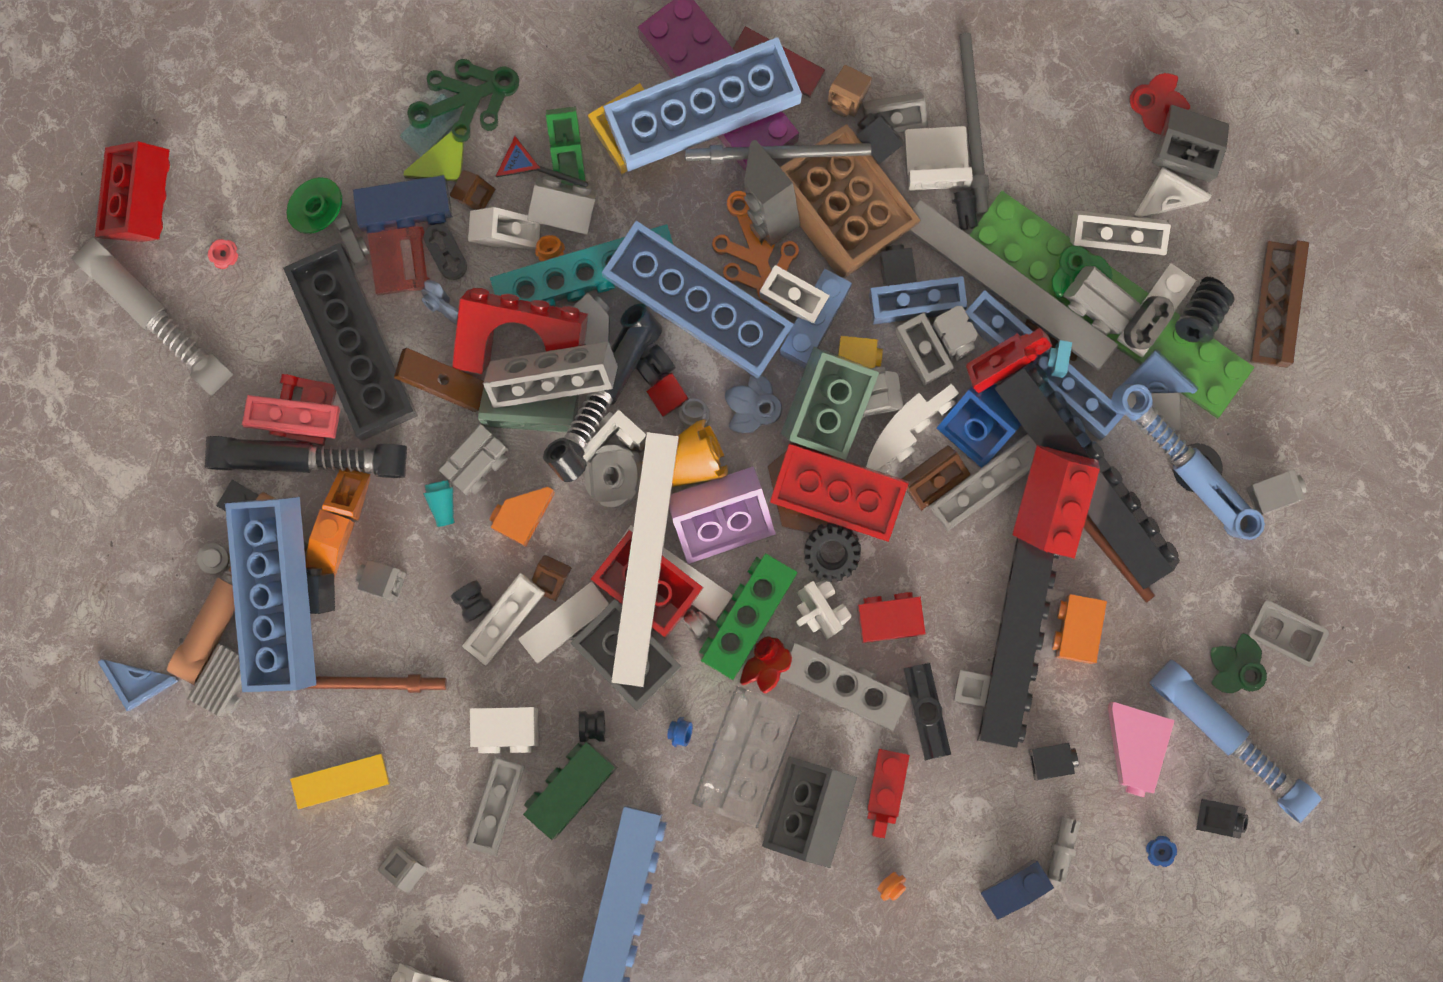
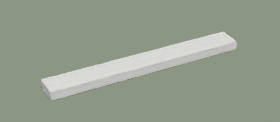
(645, 559)

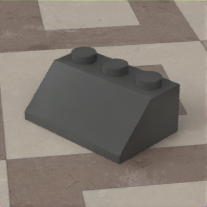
(769, 197)
(809, 812)

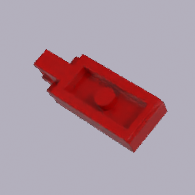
(1006, 358)
(886, 790)

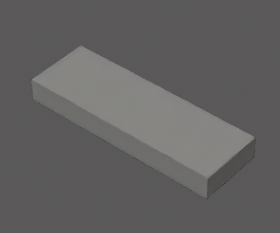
(495, 806)

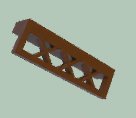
(1291, 304)

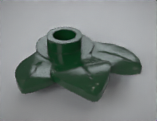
(1235, 662)

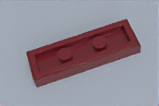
(805, 72)

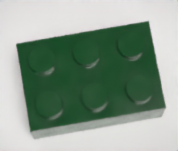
(568, 789)

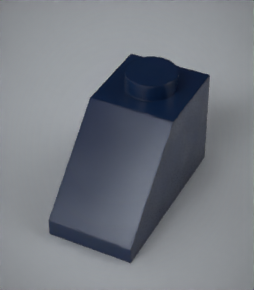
(1017, 889)

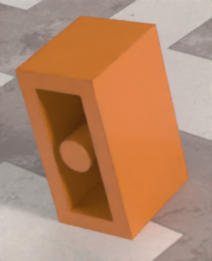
(1079, 628)

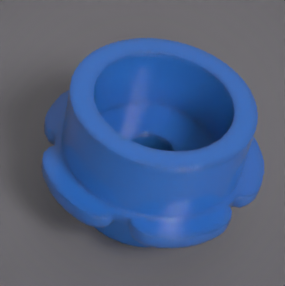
(680, 732)
(1169, 848)

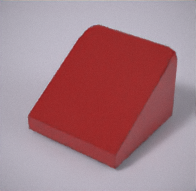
(667, 395)

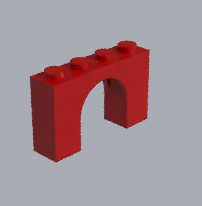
(483, 312)

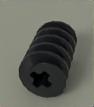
(1204, 311)

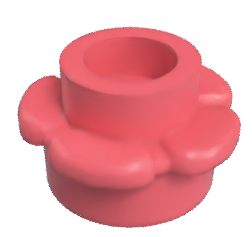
(215, 250)

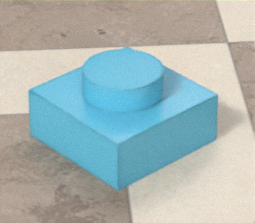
(1059, 358)

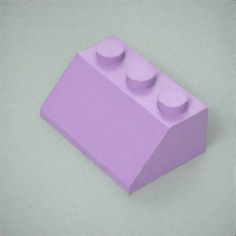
(720, 515)

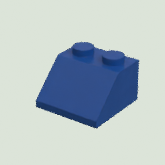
(980, 424)

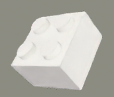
(504, 728)

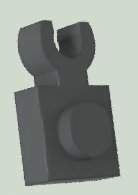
(356, 247)

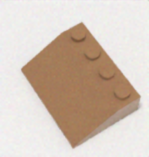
(848, 205)

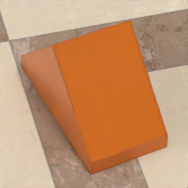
(347, 494)

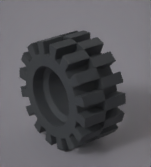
(832, 570)

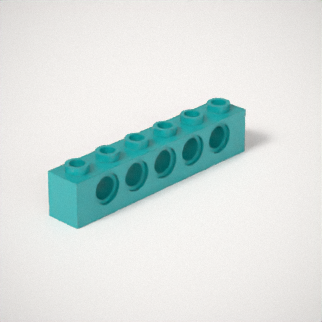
(567, 268)

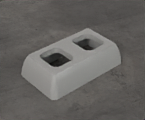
(1291, 623)

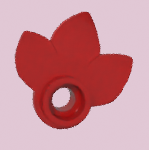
(1161, 97)
(766, 664)

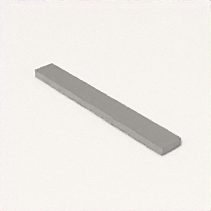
(1012, 286)

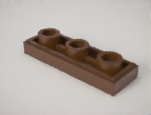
(424, 374)

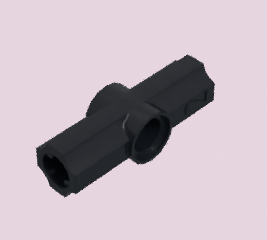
(923, 690)

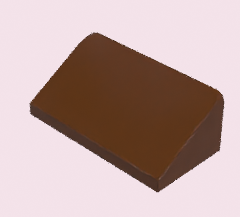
(935, 477)

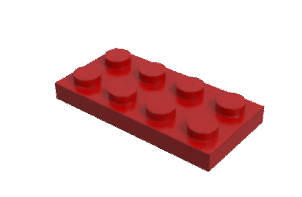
(839, 491)

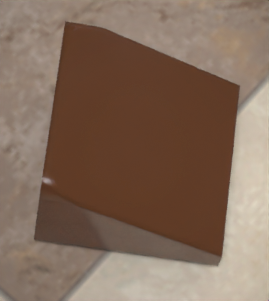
(472, 191)
(551, 576)

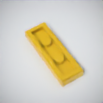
(340, 781)

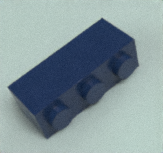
(402, 204)

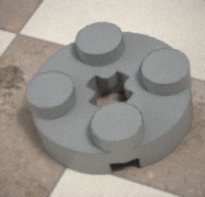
(598, 476)

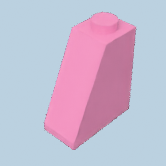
(1138, 746)

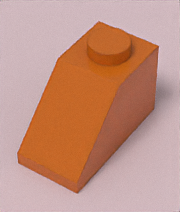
(521, 515)
(328, 541)

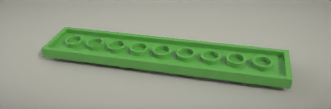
(1035, 250)

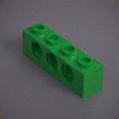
(780, 579)

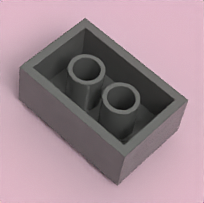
(598, 646)

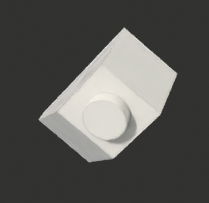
(502, 229)
(793, 295)

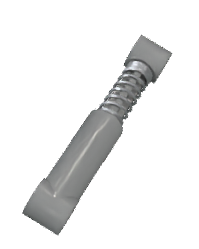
(150, 314)

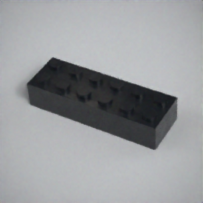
(350, 341)

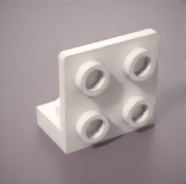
(937, 158)
(627, 433)

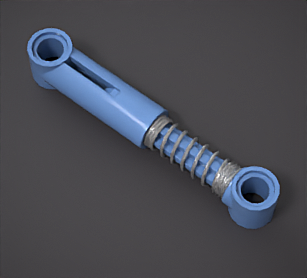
(1190, 464)
(1180, 689)

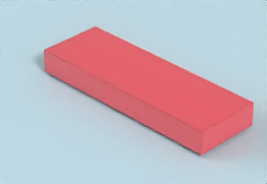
(291, 416)

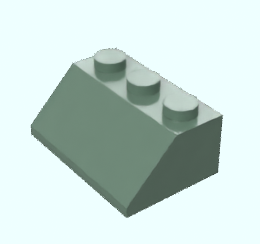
(829, 403)
(543, 415)

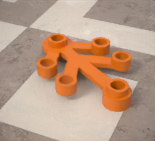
(756, 254)

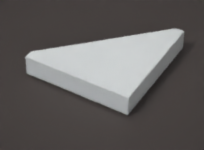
(1170, 193)

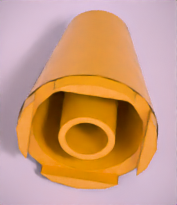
(698, 456)

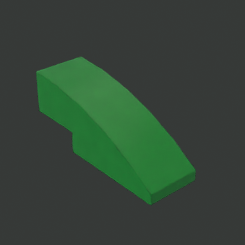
(565, 142)

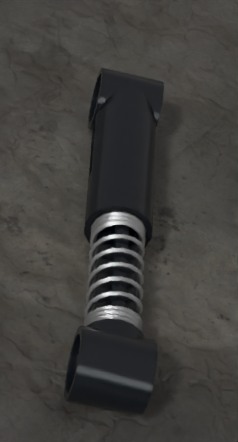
(637, 333)
(295, 456)

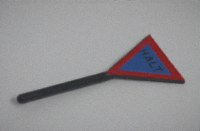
(520, 161)

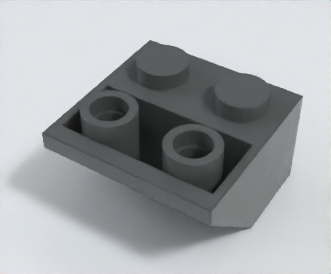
(1192, 144)

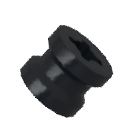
(592, 726)

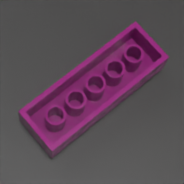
(687, 40)

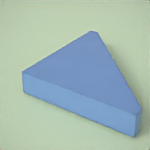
(1160, 376)
(135, 684)

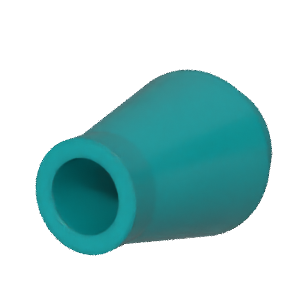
(440, 501)

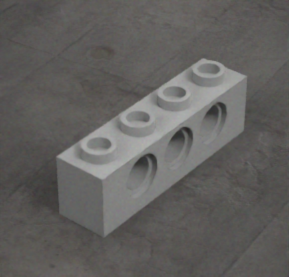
(550, 374)
(892, 694)

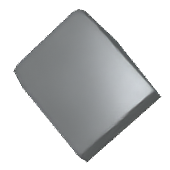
(402, 869)

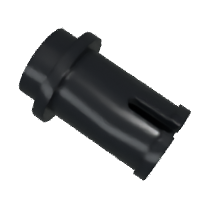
(964, 208)

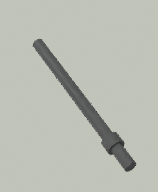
(717, 153)
(980, 181)

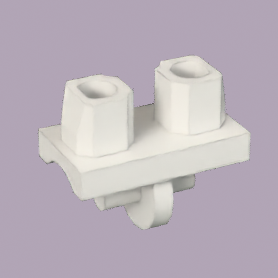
(817, 611)

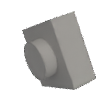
(972, 688)

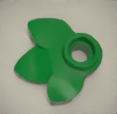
(1067, 272)

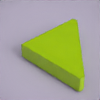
(442, 159)

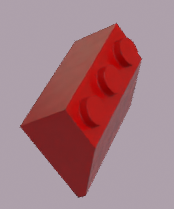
(132, 192)
(1056, 500)
(674, 592)

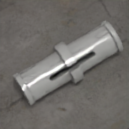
(1063, 849)

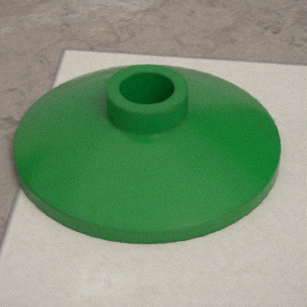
(314, 205)

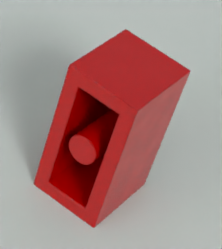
(890, 619)

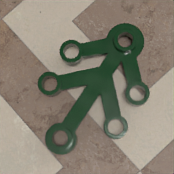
(466, 96)

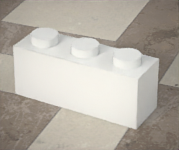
(1119, 232)

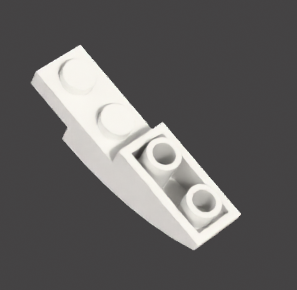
(897, 439)

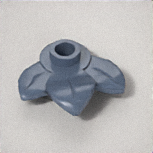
(436, 299)
(748, 405)

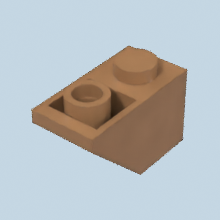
(848, 91)

